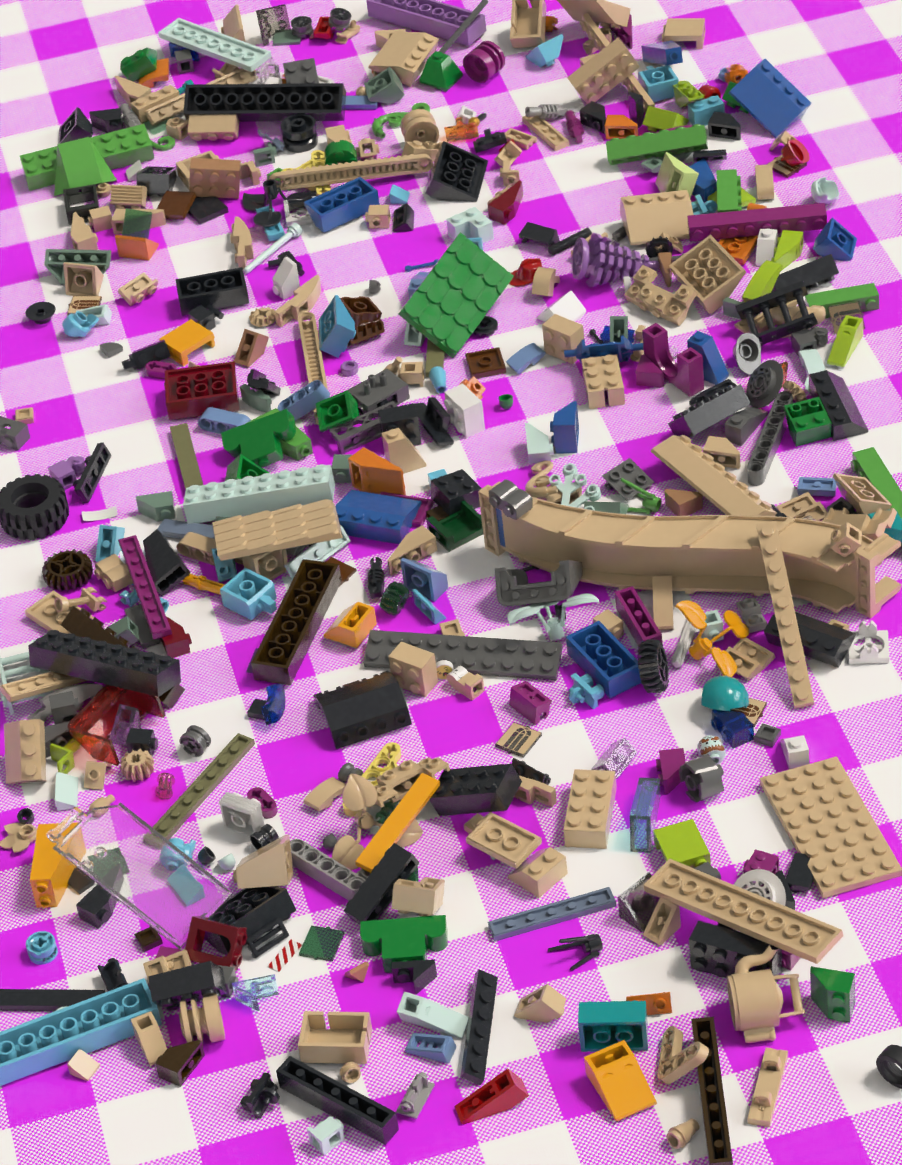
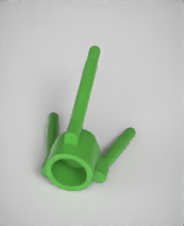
(650, 501)

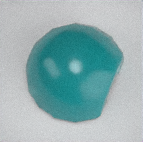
(724, 694)

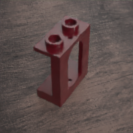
(236, 936)

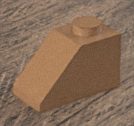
(250, 347)

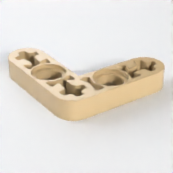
(675, 1061)

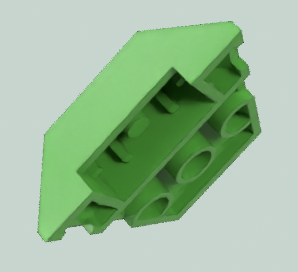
(80, 165)

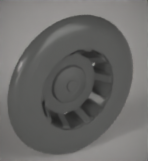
(765, 383)

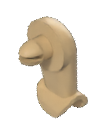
(343, 37)

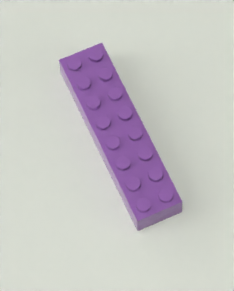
(428, 17)

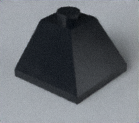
(75, 127)

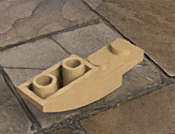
(242, 242)
(303, 301)

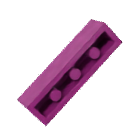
(636, 616)

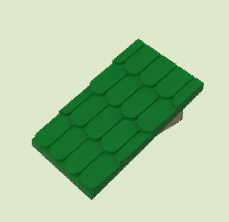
(456, 295)

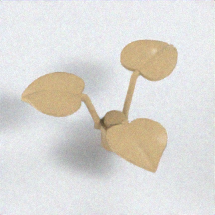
(357, 796)

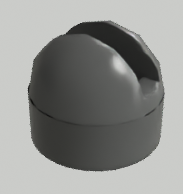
(374, 286)
(329, 842)

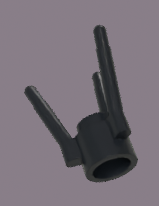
(590, 944)

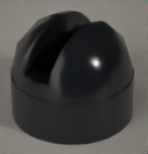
(26, 813)
(206, 856)

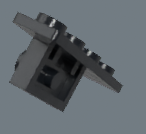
(434, 421)

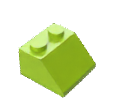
(662, 119)

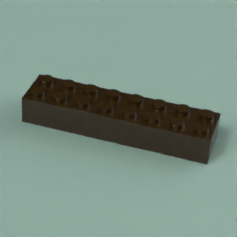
(296, 622)

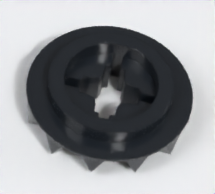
(651, 246)
(486, 326)

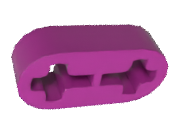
(157, 369)
(266, 800)

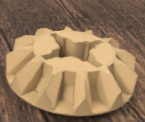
(258, 317)
(796, 390)

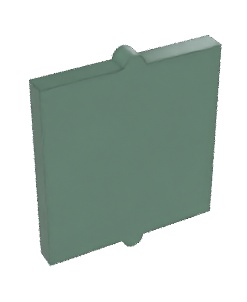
(285, 38)

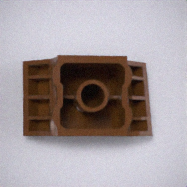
(366, 318)

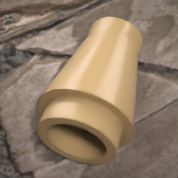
(681, 1134)

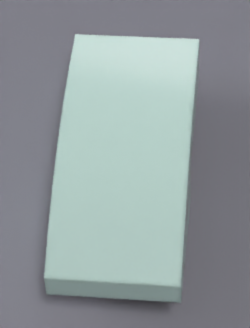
(811, 361)

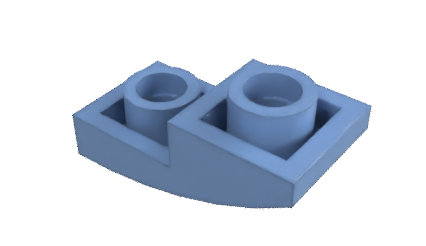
(524, 357)

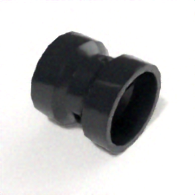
(265, 836)

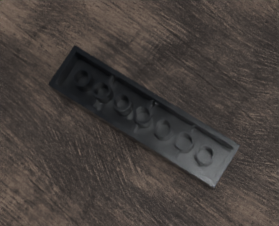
(105, 663)

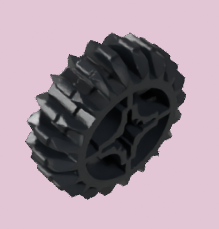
(653, 666)

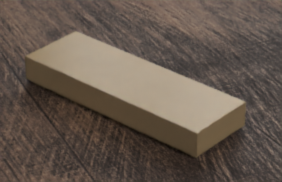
(663, 602)

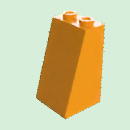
(49, 870)

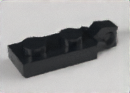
(140, 357)

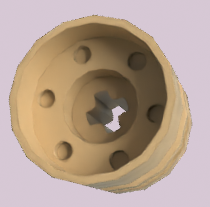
(202, 1020)

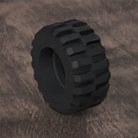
(45, 518)

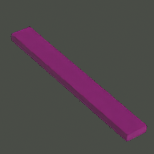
(145, 587)

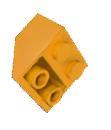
(352, 625)

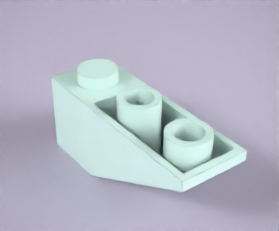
(431, 1015)

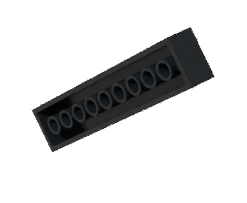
(267, 101)

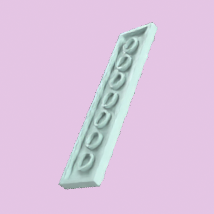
(215, 44)

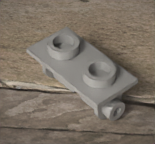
(416, 1096)

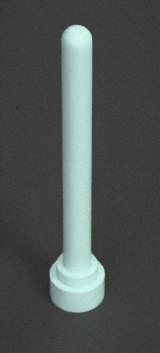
(294, 230)

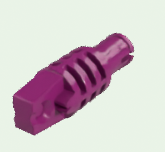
(574, 126)

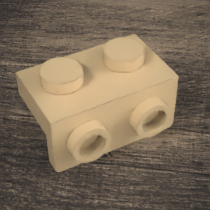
(138, 289)

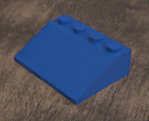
(770, 98)
(376, 516)

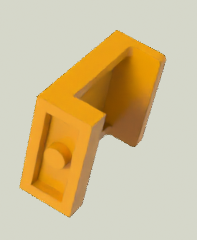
(187, 339)

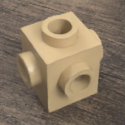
(369, 144)
(846, 539)

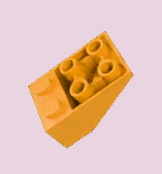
(619, 1080)

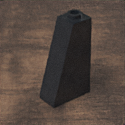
(163, 562)

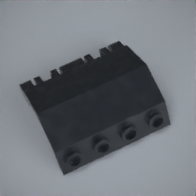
(364, 709)

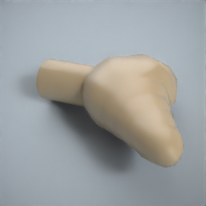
(395, 366)

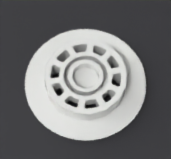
(770, 881)

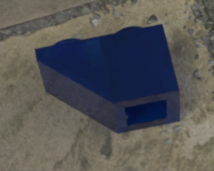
(733, 727)

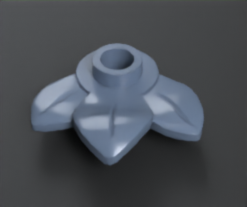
(275, 142)

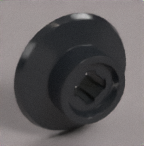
(40, 312)

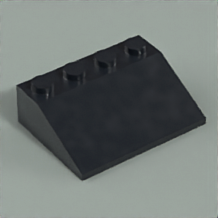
(456, 174)
(252, 910)

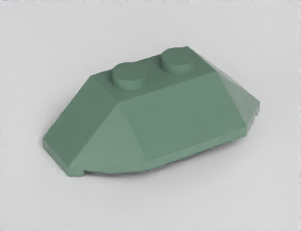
(56, 257)

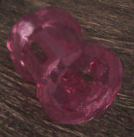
(165, 785)

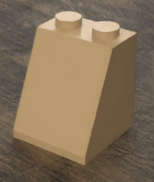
(266, 866)

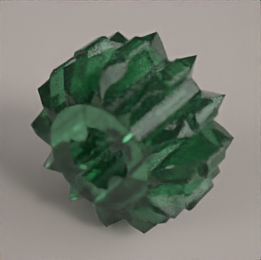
(394, 598)

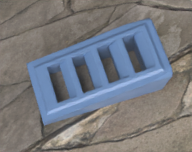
(443, 1052)

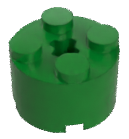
(340, 153)

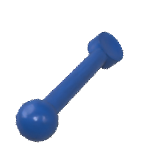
(408, 268)

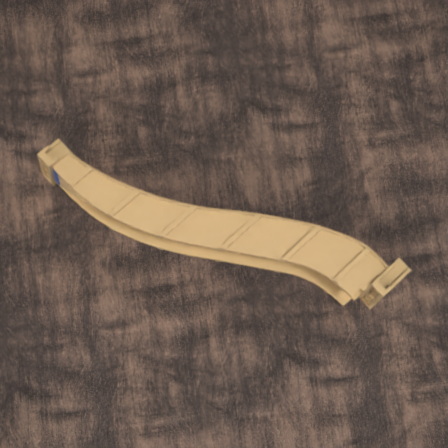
(697, 551)

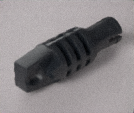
(376, 578)

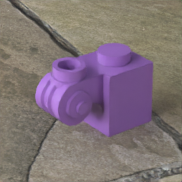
(65, 470)

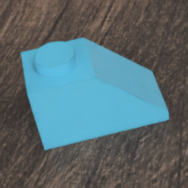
(108, 541)

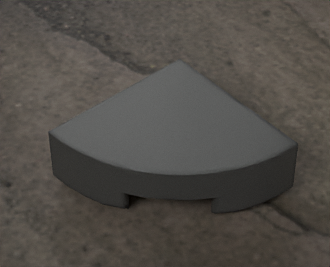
(111, 348)

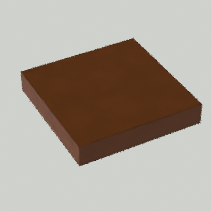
(176, 204)
(485, 363)

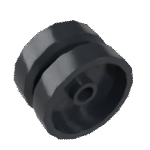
(299, 133)

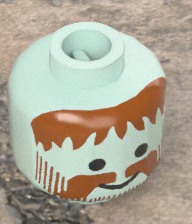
(713, 746)

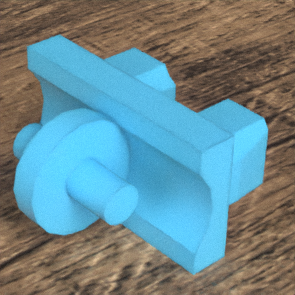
(700, 207)
(225, 569)
(582, 690)

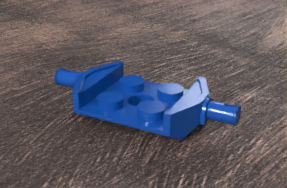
(622, 349)

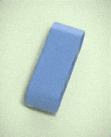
(304, 399)
(220, 420)

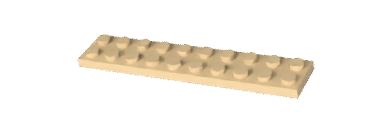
(744, 911)

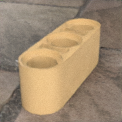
(764, 181)
(197, 547)

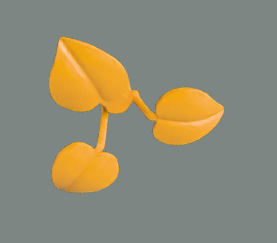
(702, 646)

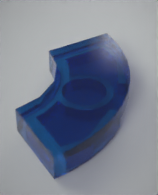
(275, 704)

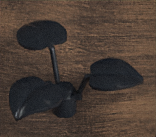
(267, 219)

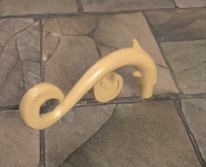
(541, 481)

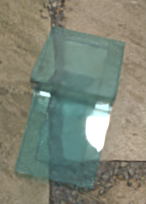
(251, 990)

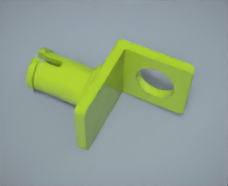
(64, 755)

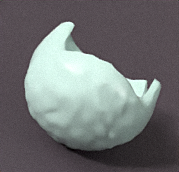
(824, 191)

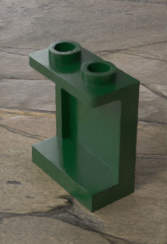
(457, 528)

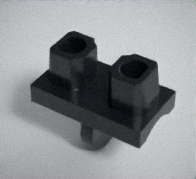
(262, 1094)

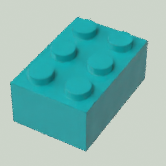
(611, 1022)

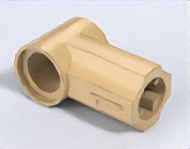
(589, 45)

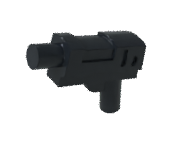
(272, 263)

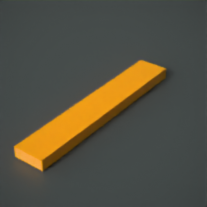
(398, 821)

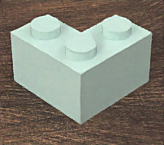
(471, 224)

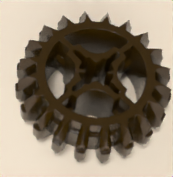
(67, 570)

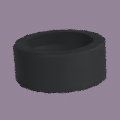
(887, 1066)

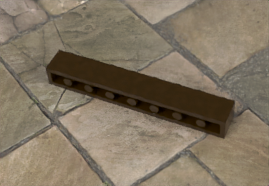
(80, 624)
(712, 1094)

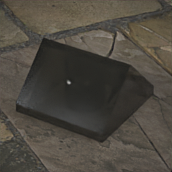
(637, 905)

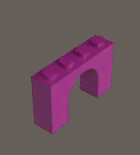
(686, 373)

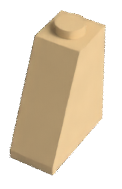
(401, 451)

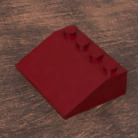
(196, 388)

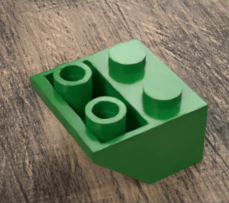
(808, 421)

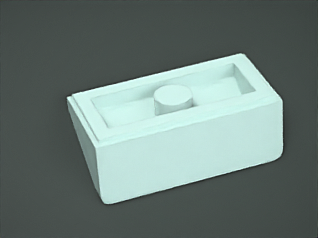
(66, 791)

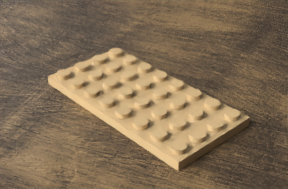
(830, 826)

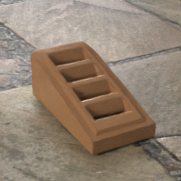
(665, 260)

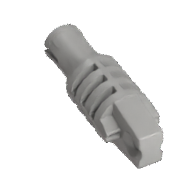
(546, 111)
(129, 117)

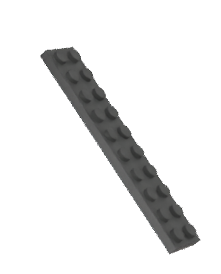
(475, 654)

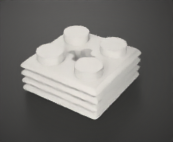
(241, 813)

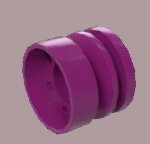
(484, 61)

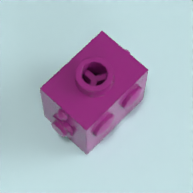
(763, 861)

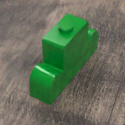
(261, 438)
(403, 938)

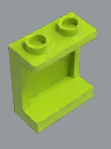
(682, 844)

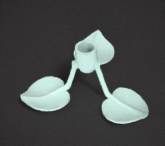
(554, 625)

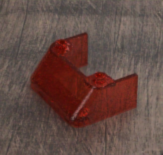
(95, 721)

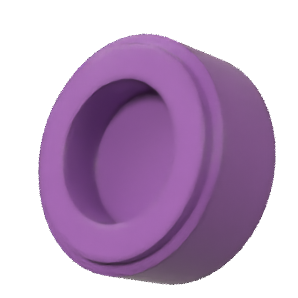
(349, 368)

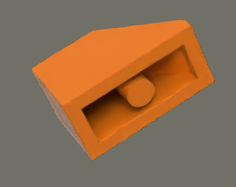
(619, 127)

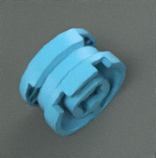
(41, 946)

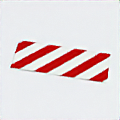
(285, 955)

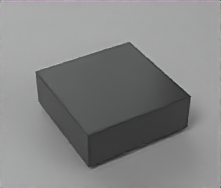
(767, 735)

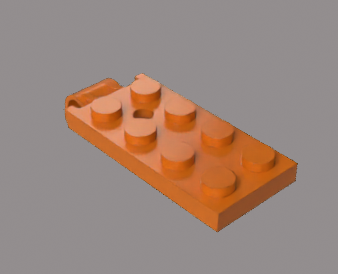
(741, 247)

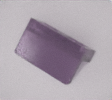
(616, 757)

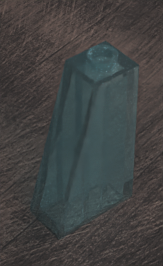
(644, 815)

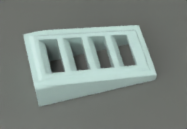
(102, 312)

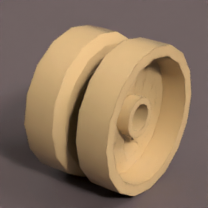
(419, 126)

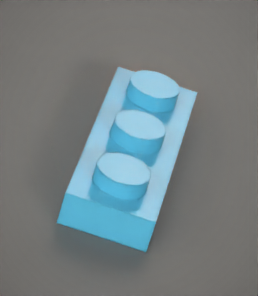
(274, 232)

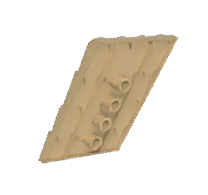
(276, 529)

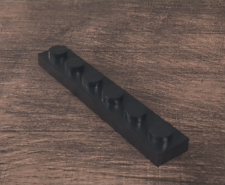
(479, 1027)

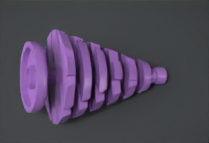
(606, 260)

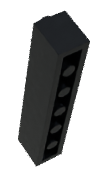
(337, 1100)

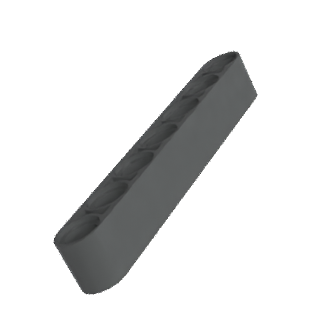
(769, 440)

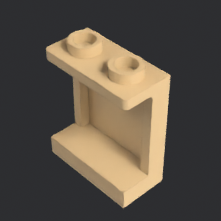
(685, 30)

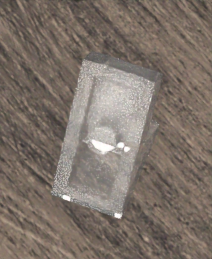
(266, 70)

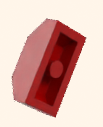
(323, 30)

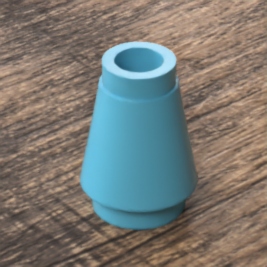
(438, 378)

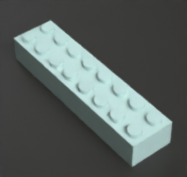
(258, 493)

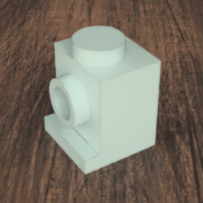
(326, 1135)

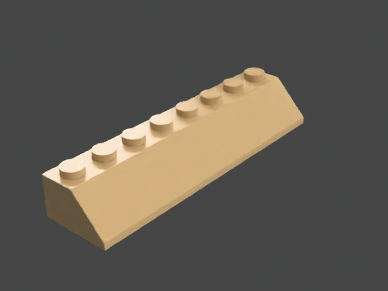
(710, 478)

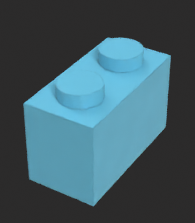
(701, 111)

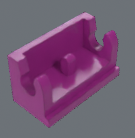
(529, 702)

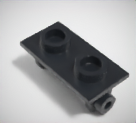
(529, 772)
(111, 974)

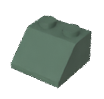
(385, 87)

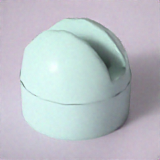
(227, 862)

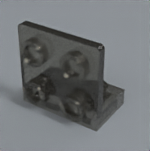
(272, 21)

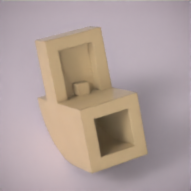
(544, 281)

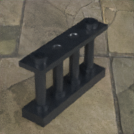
(778, 298)

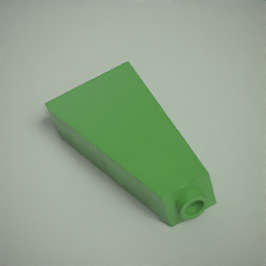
(298, 446)

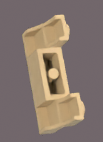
(657, 300)
(870, 528)
(396, 782)

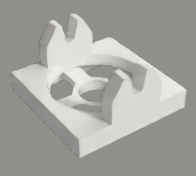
(290, 217)
(872, 655)

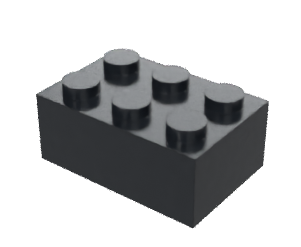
(187, 984)

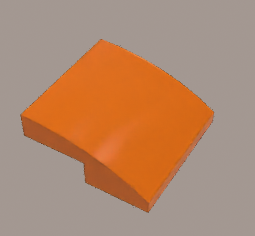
(159, 74)

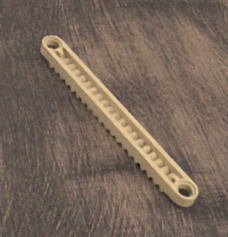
(349, 171)
(311, 350)

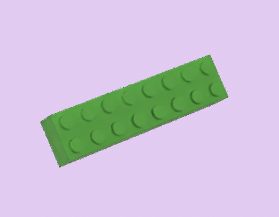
(117, 149)

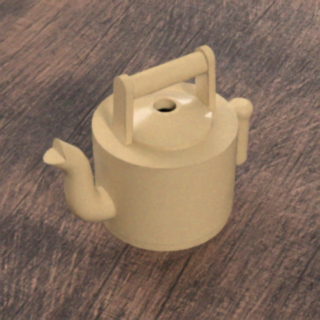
(757, 998)

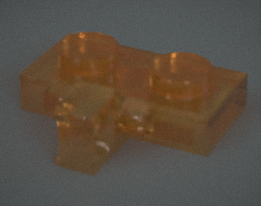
(461, 131)

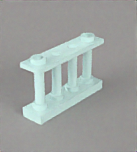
(15, 672)

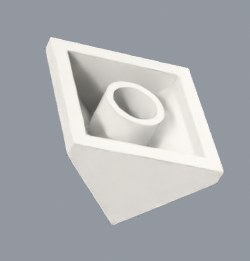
(566, 306)

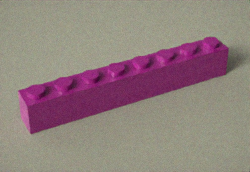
(750, 222)

